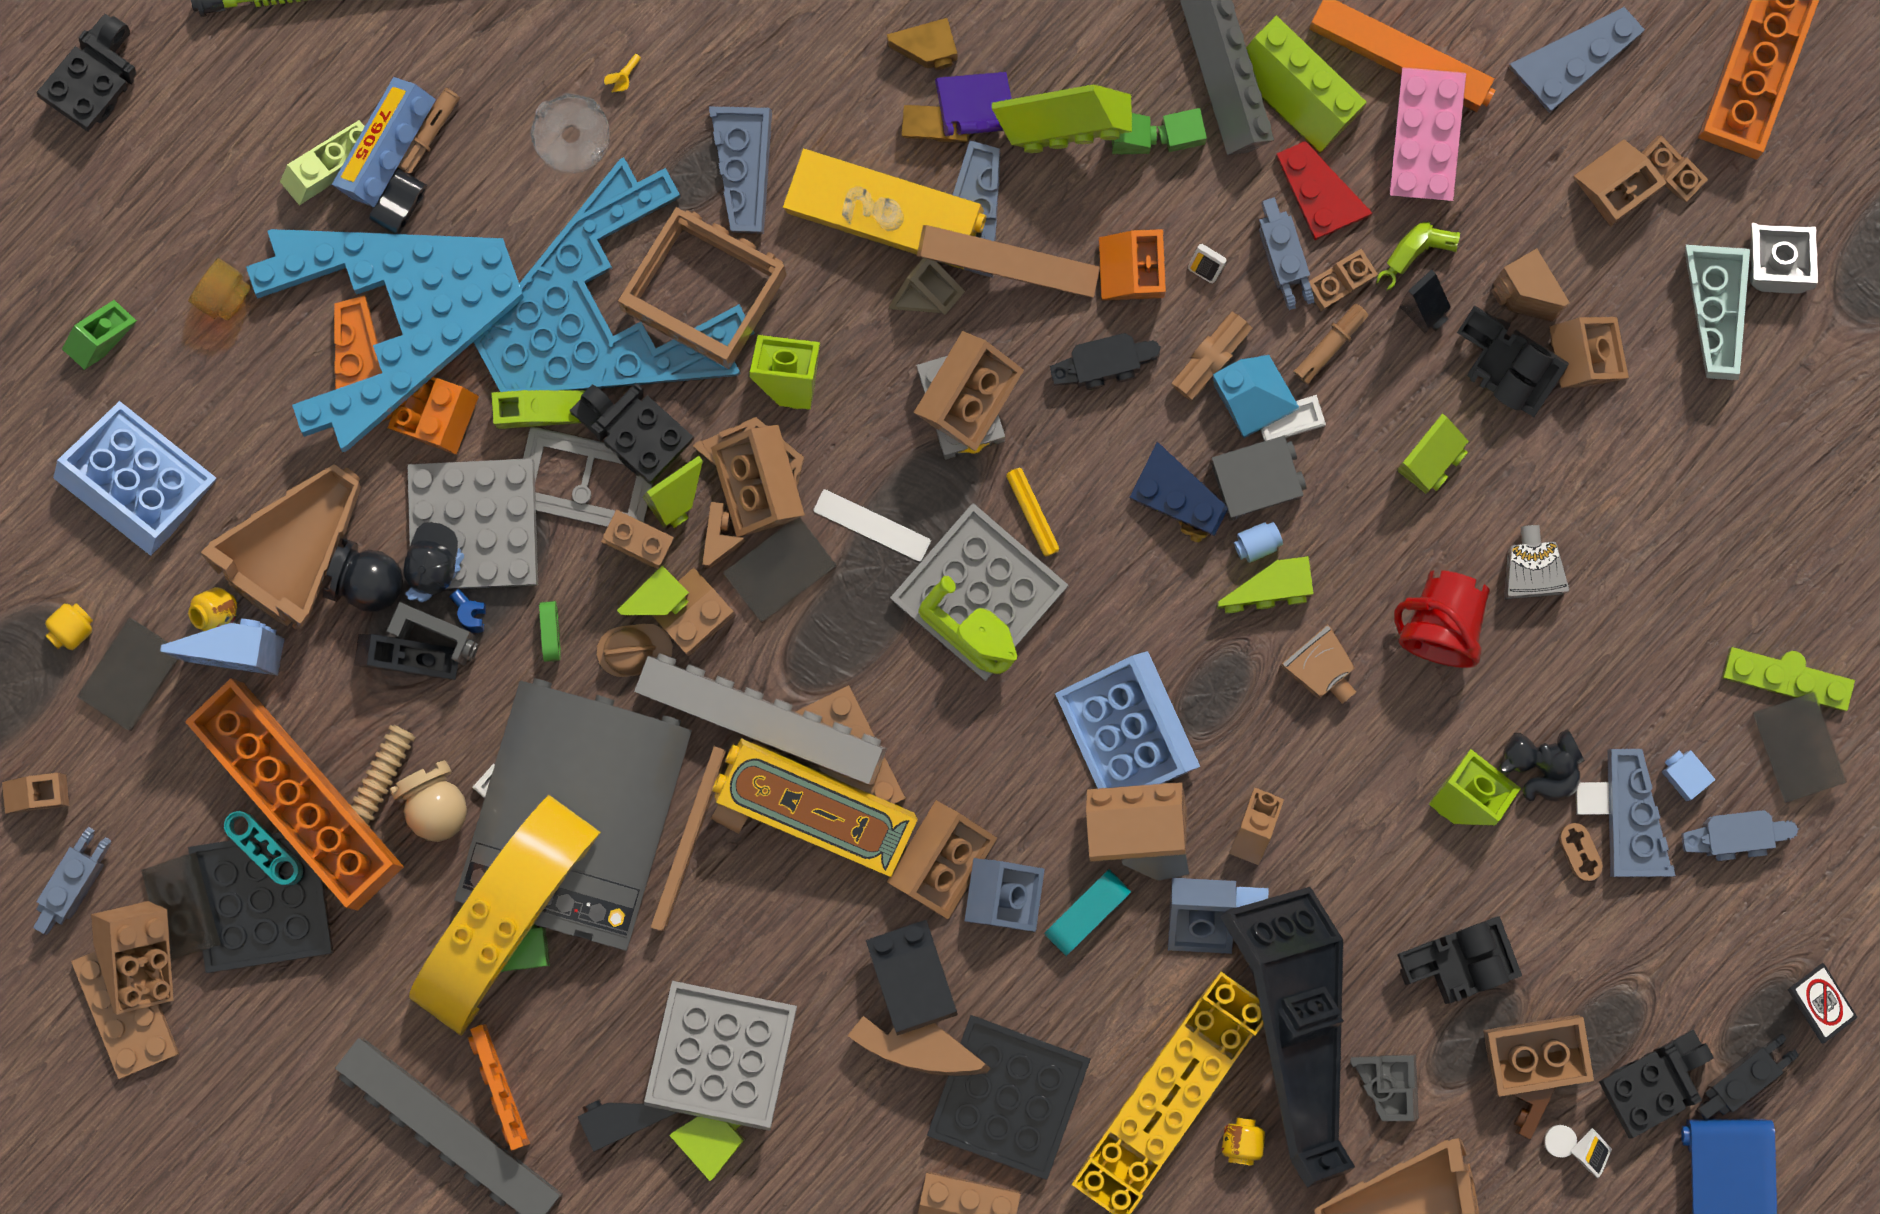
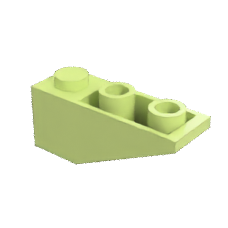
(320, 165)

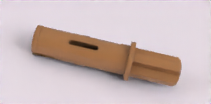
(426, 132)
(1331, 343)

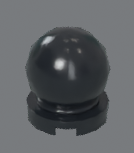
(365, 578)

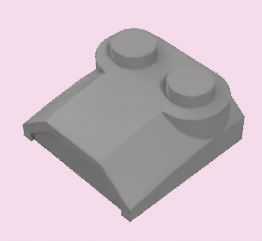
(1783, 258)

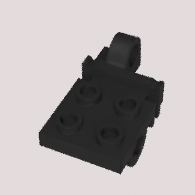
(91, 77)
(1513, 365)
(636, 430)
(1463, 961)
(1656, 1084)

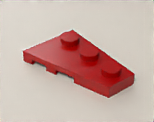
(1319, 192)

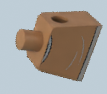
(1322, 666)

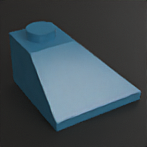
(1254, 393)

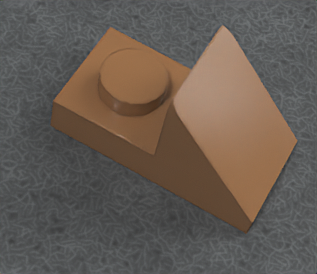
(718, 545)

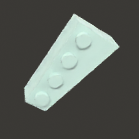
(1719, 298)

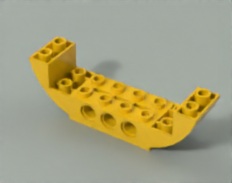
(1170, 1096)

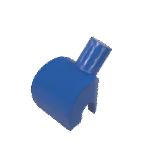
(467, 611)

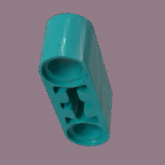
(253, 849)
(1087, 912)

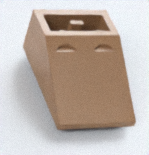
(134, 955)

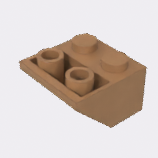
(1620, 181)

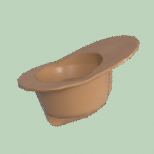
(626, 648)

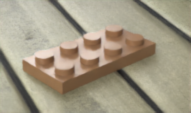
(844, 709)
(131, 1038)

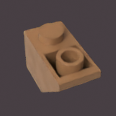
(35, 793)
(1256, 826)

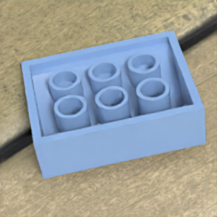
(133, 477)
(232, 646)
(1127, 725)

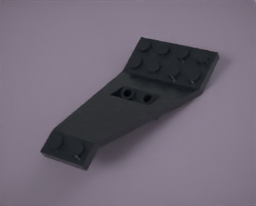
(1299, 992)

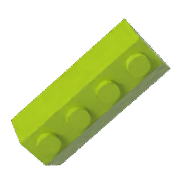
(1302, 85)
(1065, 117)

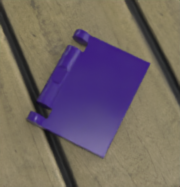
(969, 102)

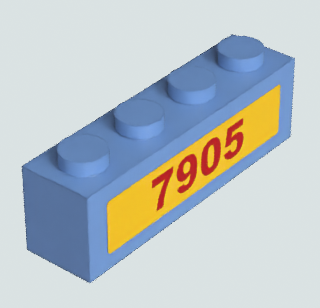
(383, 141)

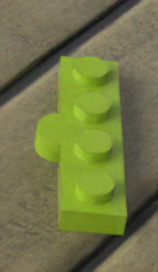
(1788, 677)

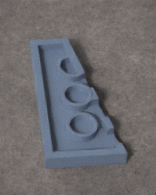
(1572, 60)
(743, 154)
(980, 183)
(1634, 824)

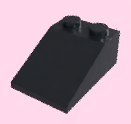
(911, 977)

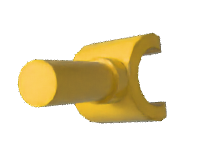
(621, 79)

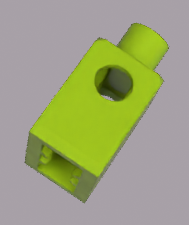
(708, 1143)

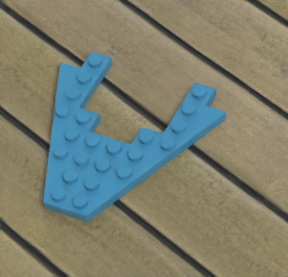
(440, 291)
(557, 330)

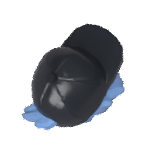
(431, 561)

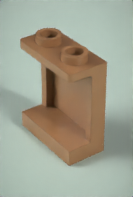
(637, 539)

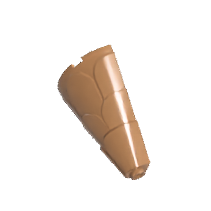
(287, 546)
(1423, 1185)

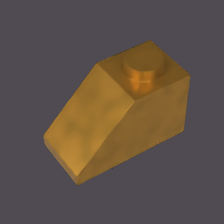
(926, 44)

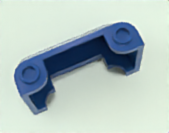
(1732, 1165)

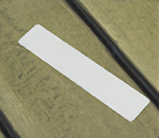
(872, 525)

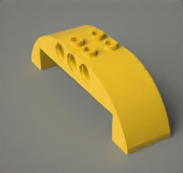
(500, 913)

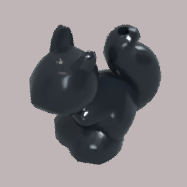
(1556, 761)

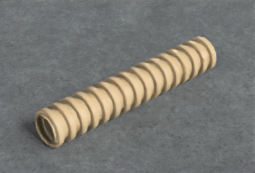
(381, 773)

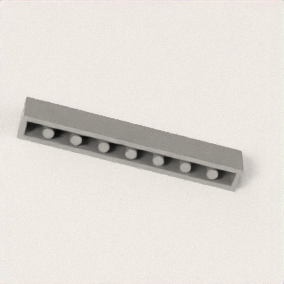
(760, 719)

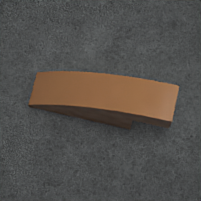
(921, 1050)

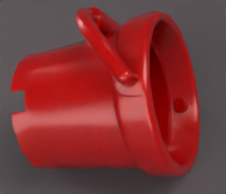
(1444, 620)

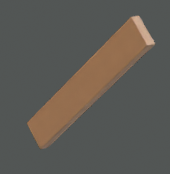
(1008, 261)
(688, 840)

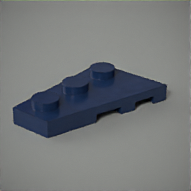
(1177, 493)

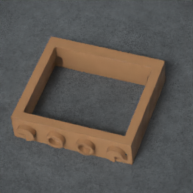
(718, 237)

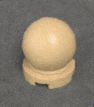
(432, 805)

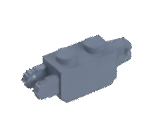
(1284, 253)
(1738, 833)
(70, 882)

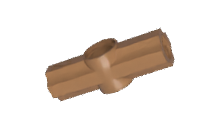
(1211, 356)

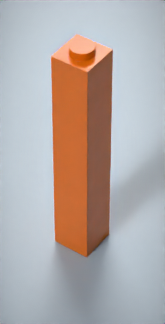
(1395, 48)

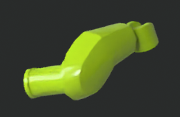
(1414, 244)

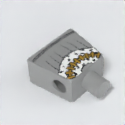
(1534, 567)

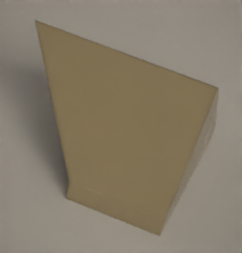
(927, 290)

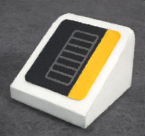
(1207, 263)
(1592, 1152)

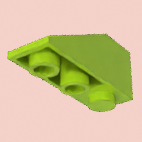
(534, 408)
(1278, 582)

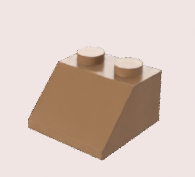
(1591, 349)
(699, 617)

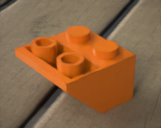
(1132, 265)
(436, 414)

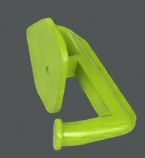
(979, 637)

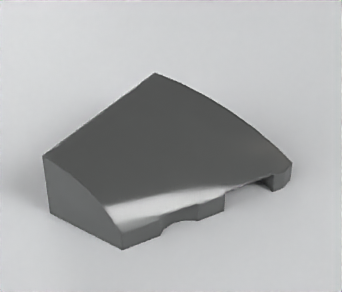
(1391, 1084)

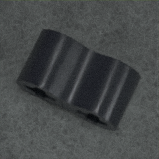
(398, 202)

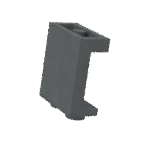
(1258, 477)
(406, 617)

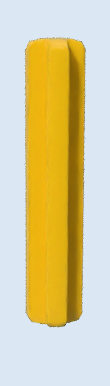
(1032, 512)

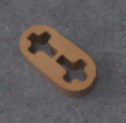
(1573, 855)

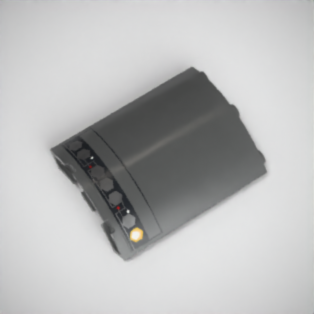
(607, 770)

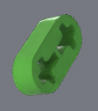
(550, 631)

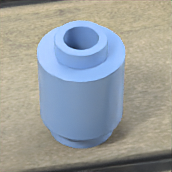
(1258, 541)

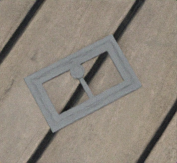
(578, 509)

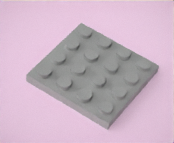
(489, 511)
(988, 573)
(720, 1055)

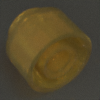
(220, 291)

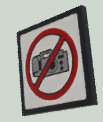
(1822, 1003)

